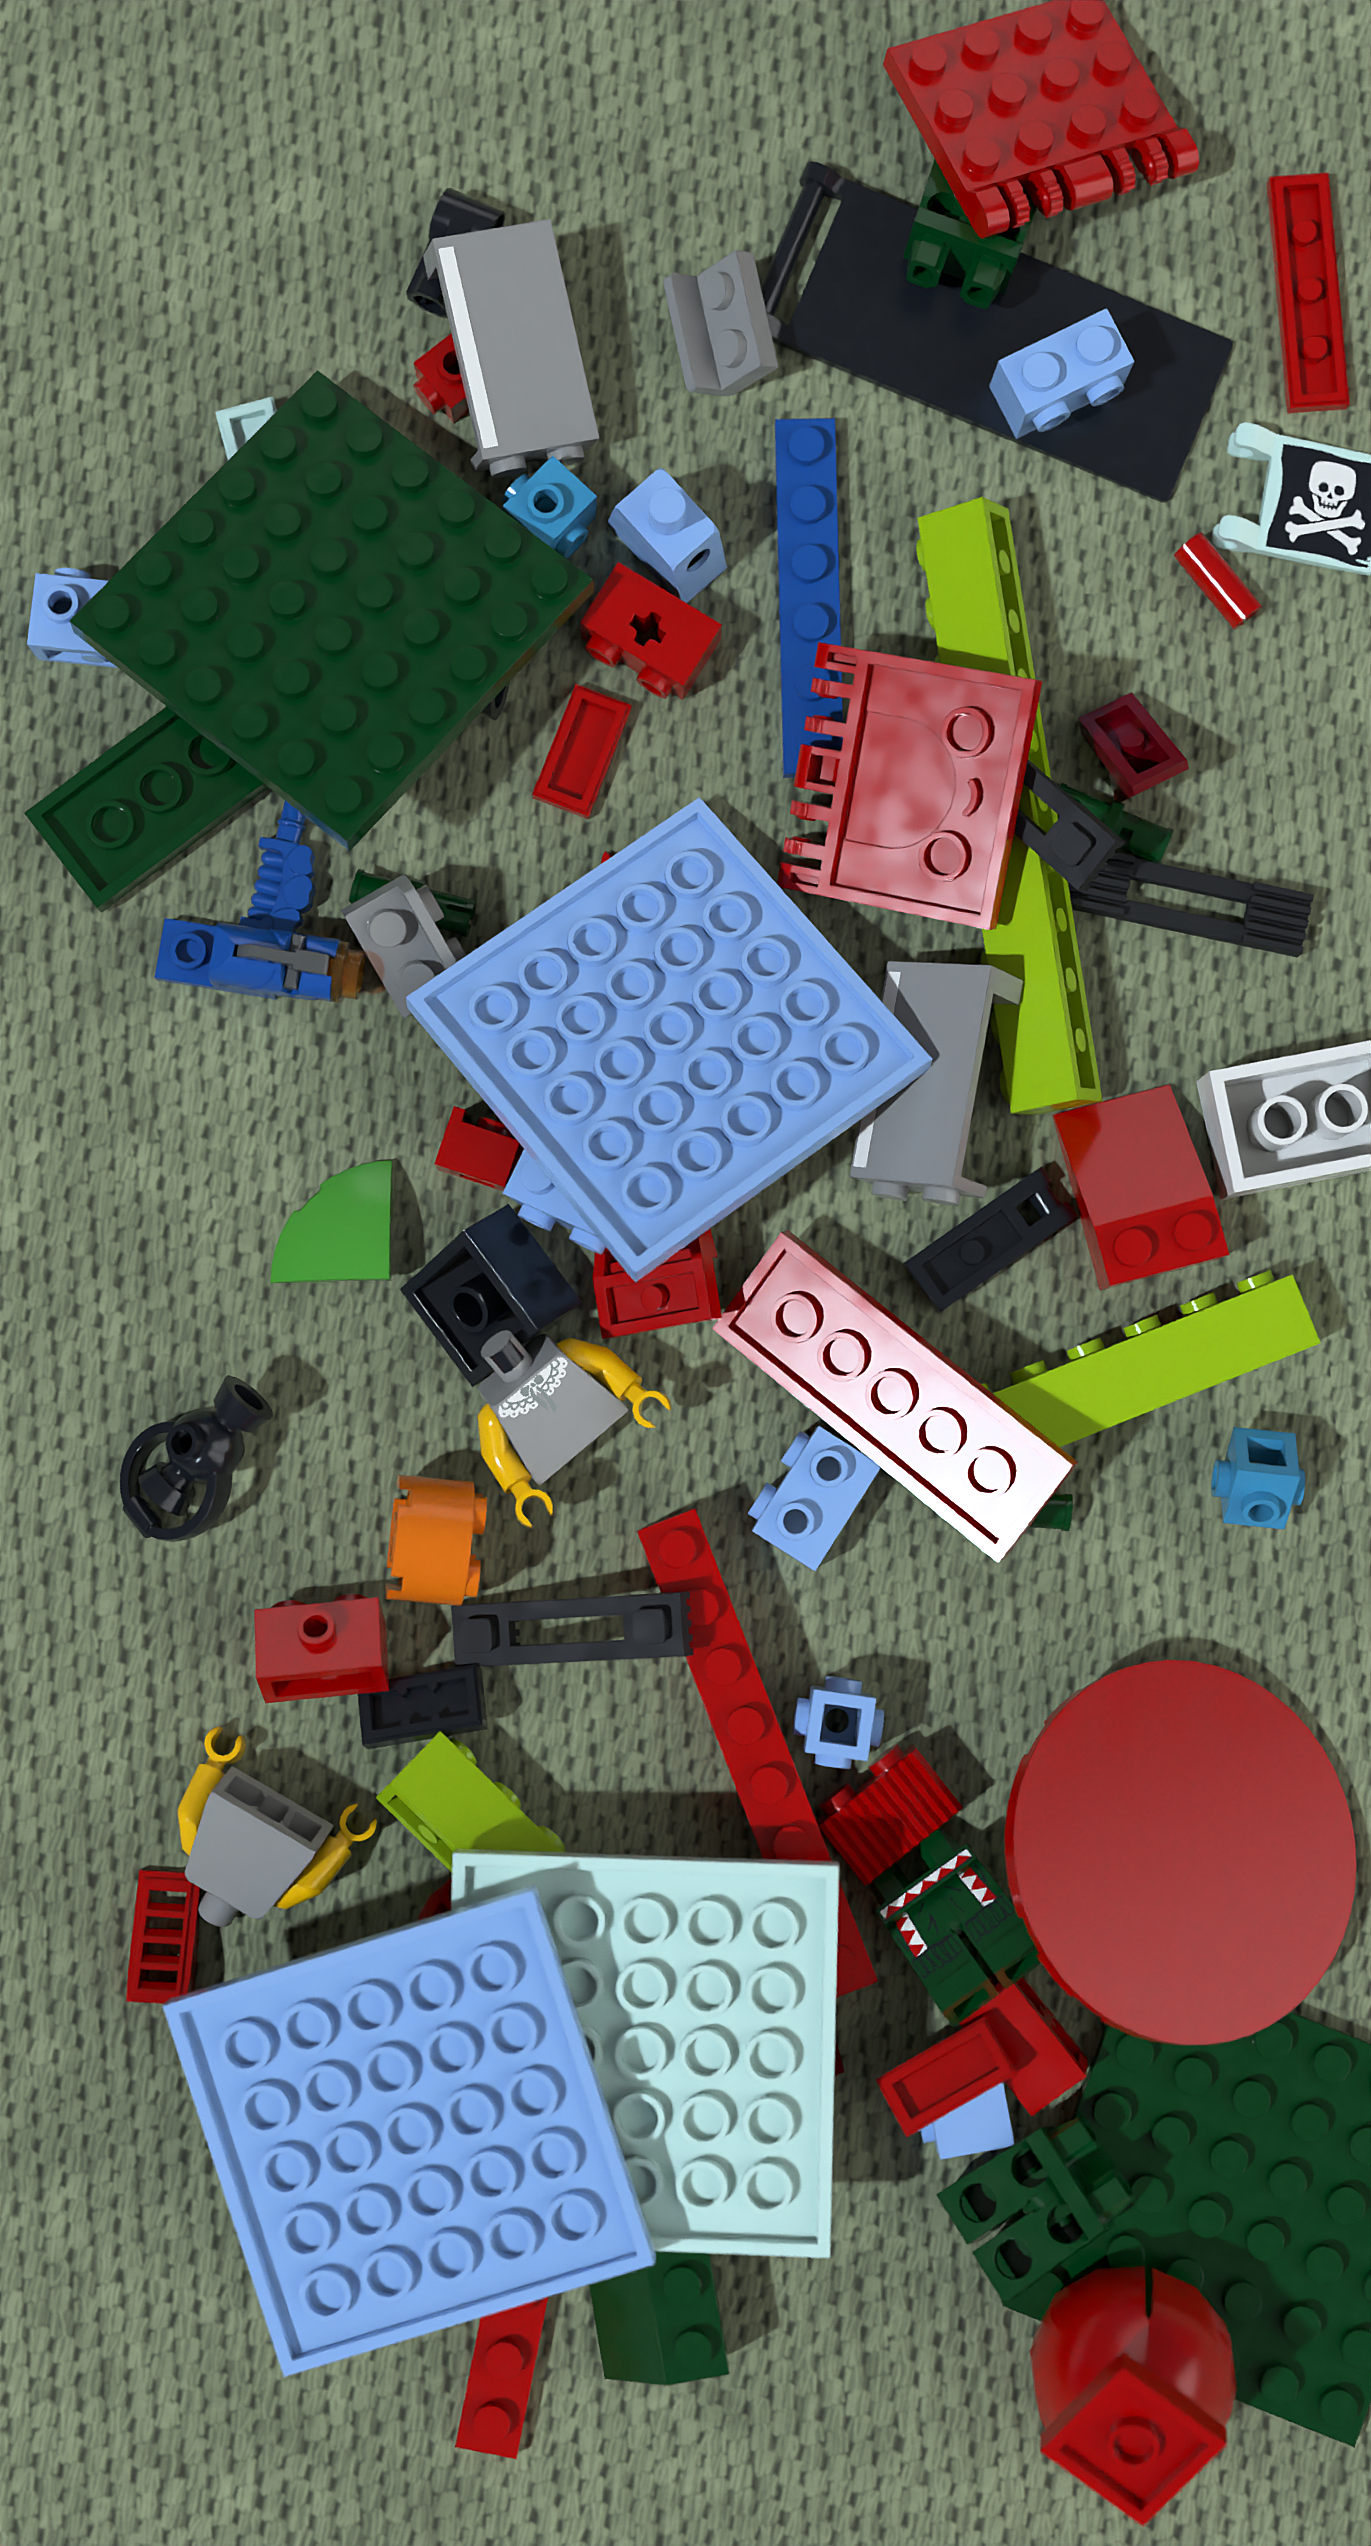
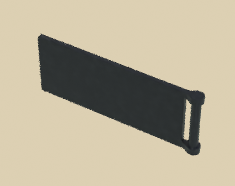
(944, 352)

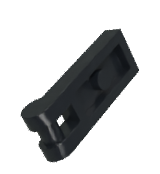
(987, 1241)

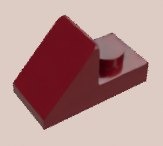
(1131, 746)

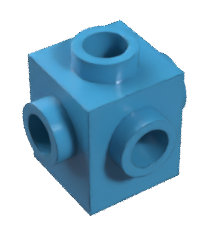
(552, 506)
(1259, 1491)

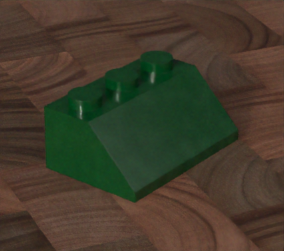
(661, 2322)

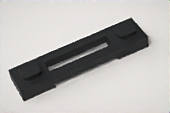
(1076, 842)
(1272, 918)
(652, 1624)

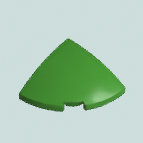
(340, 1230)

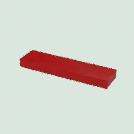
(1308, 293)

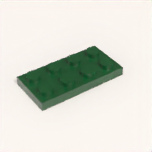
(141, 806)

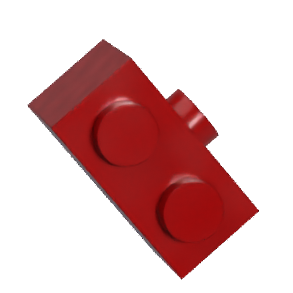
(321, 1649)

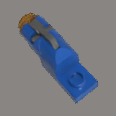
(259, 961)

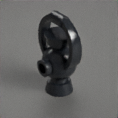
(201, 1449)

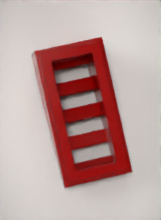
(161, 1991)

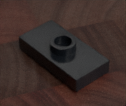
(423, 1706)

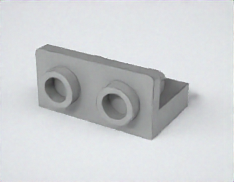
(721, 326)
(402, 937)

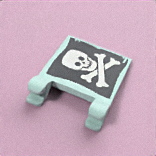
(1311, 503)

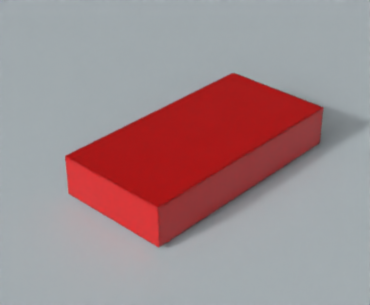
(582, 751)
(946, 2077)

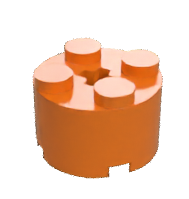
(434, 1540)

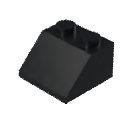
(486, 1284)

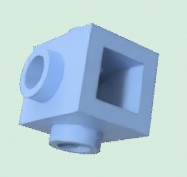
(854, 1741)

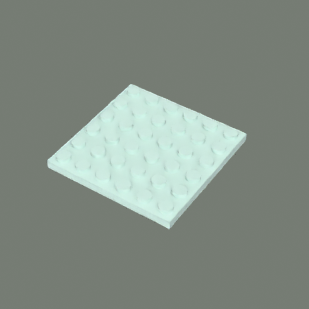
(705, 2028)

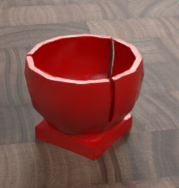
(1129, 2397)

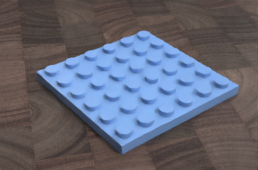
(668, 1037)
(409, 2131)

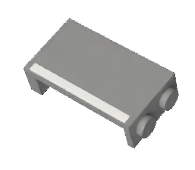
(515, 346)
(923, 1130)

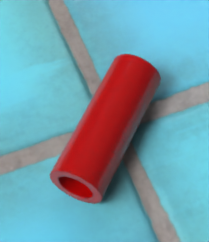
(1217, 580)

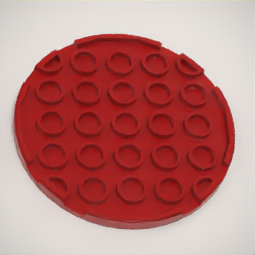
(1181, 1852)

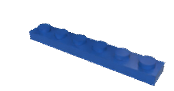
(806, 576)

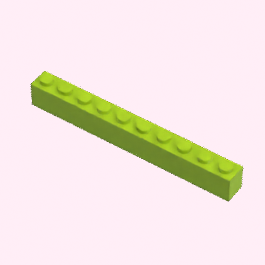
(983, 626)

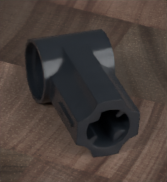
(452, 216)

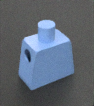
(667, 532)

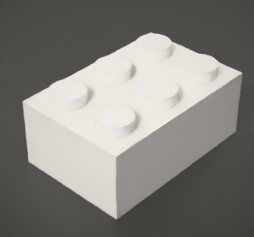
(1289, 1119)

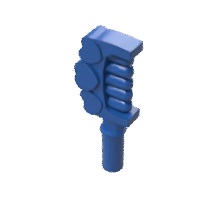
(285, 877)

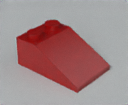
(1139, 1187)

